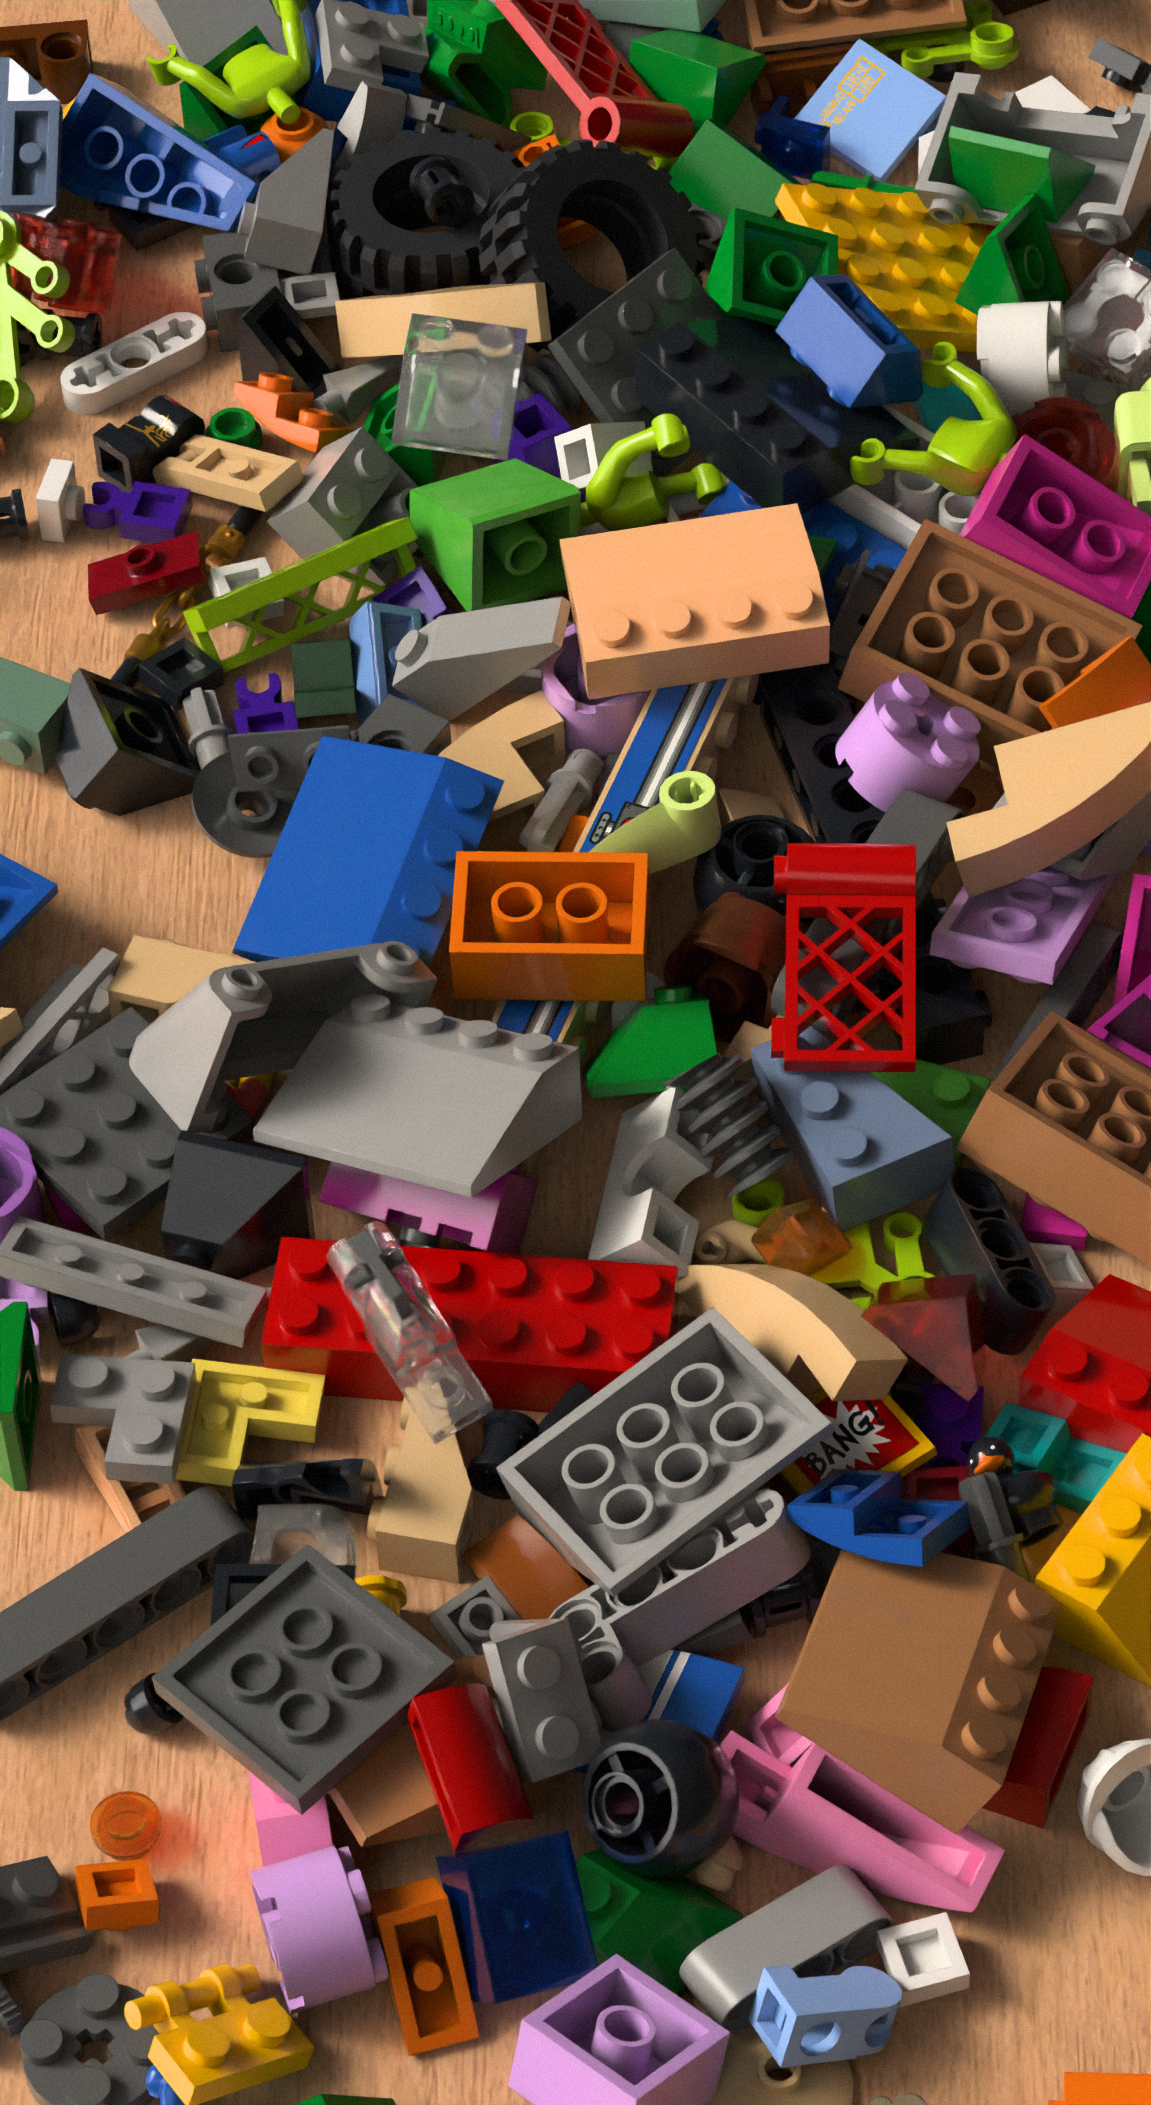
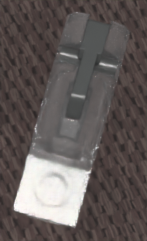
(408, 1331)

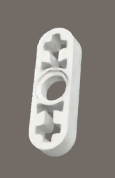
(101, 381)

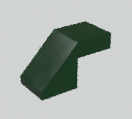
(323, 678)

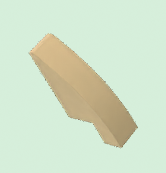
(382, 322)
(514, 748)
(1059, 797)
(798, 1327)

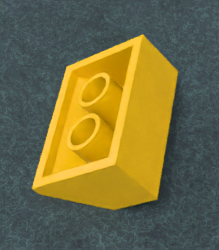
(1106, 1571)

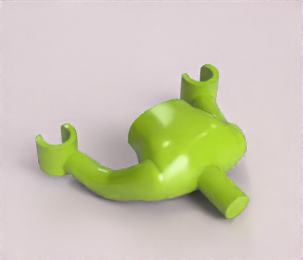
(255, 77)
(961, 449)
(640, 499)

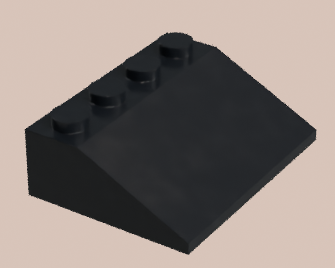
(759, 410)

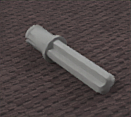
(567, 793)

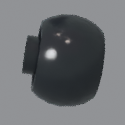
(745, 862)
(665, 1815)

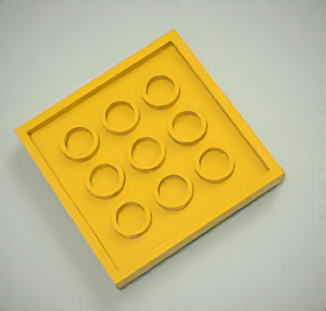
(896, 256)

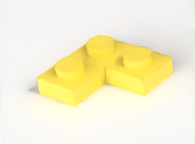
(242, 1402)

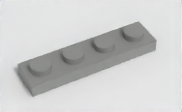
(131, 1282)

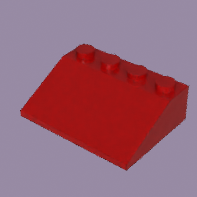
(1097, 1367)

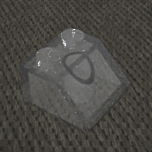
(460, 386)

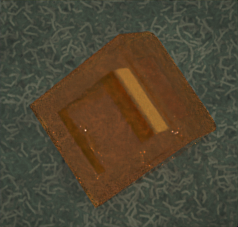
(801, 1238)

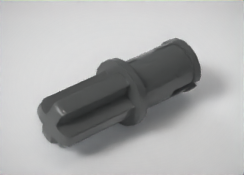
(992, 1523)

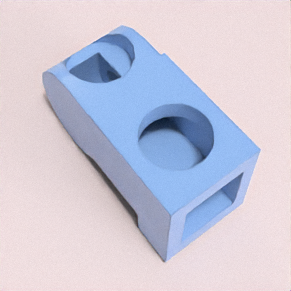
(824, 2015)

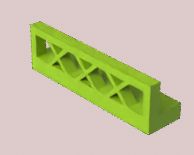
(296, 577)

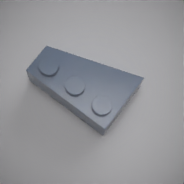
(852, 1136)

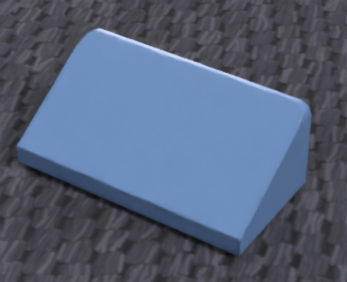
(374, 639)

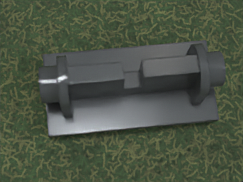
(857, 594)
(278, 757)

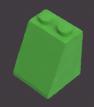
(497, 532)

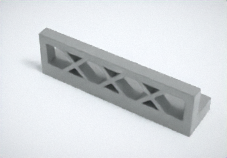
(60, 1018)

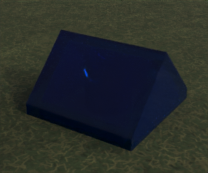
(518, 1916)

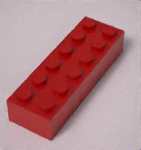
(516, 1318)

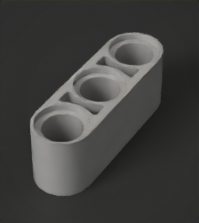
(811, 1928)

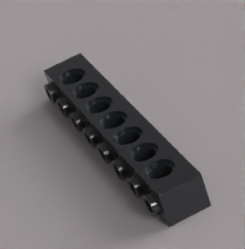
(804, 723)

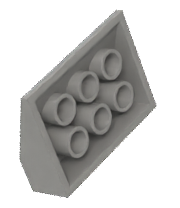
(424, 1096)
(661, 1452)

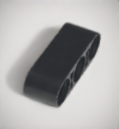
(978, 1234)

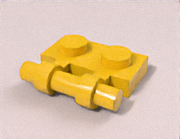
(224, 2052)

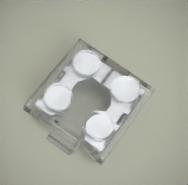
(1111, 322)

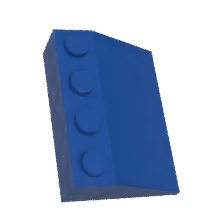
(368, 853)

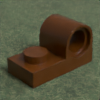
(51, 53)

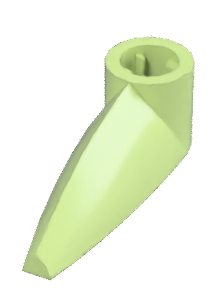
(676, 828)

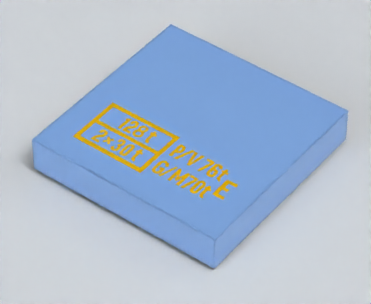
(873, 110)

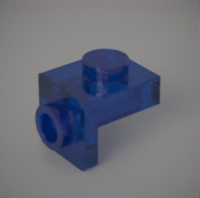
(791, 143)

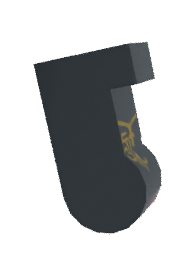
(144, 442)

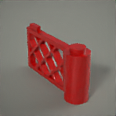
(586, 60)
(839, 885)

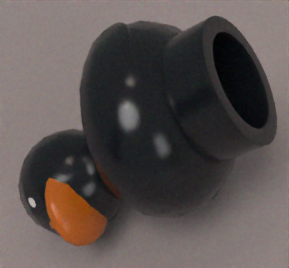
(1028, 1494)

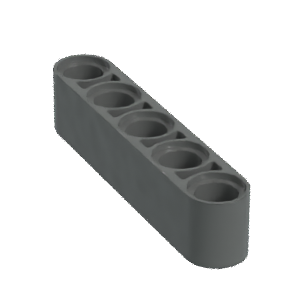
(908, 820)
(117, 1594)

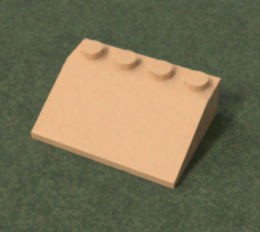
(695, 601)

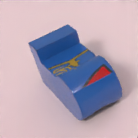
(250, 154)

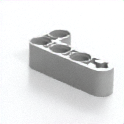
(686, 1592)

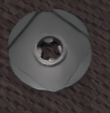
(69, 2021)

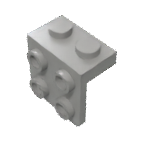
(542, 1696)

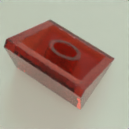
(936, 1325)

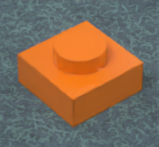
(116, 1895)

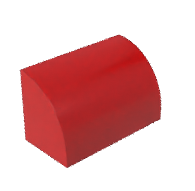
(1044, 1746)
(469, 1765)

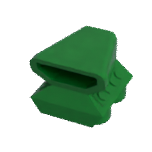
(478, 58)

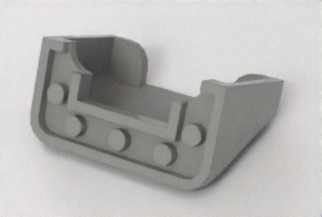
(1118, 146)
(262, 1021)

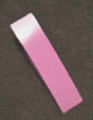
(837, 1816)

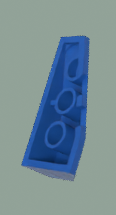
(143, 161)

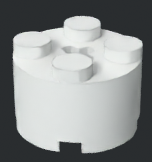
(1022, 351)

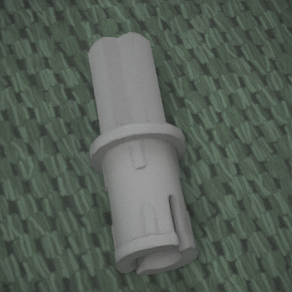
(206, 726)

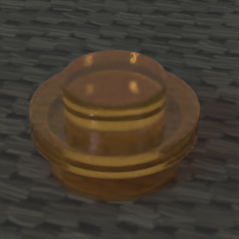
(126, 1825)

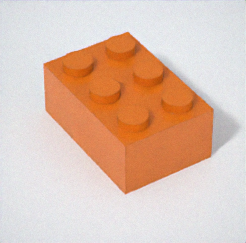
(550, 926)

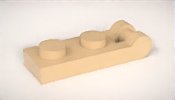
(230, 473)

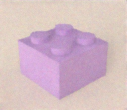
(618, 2043)

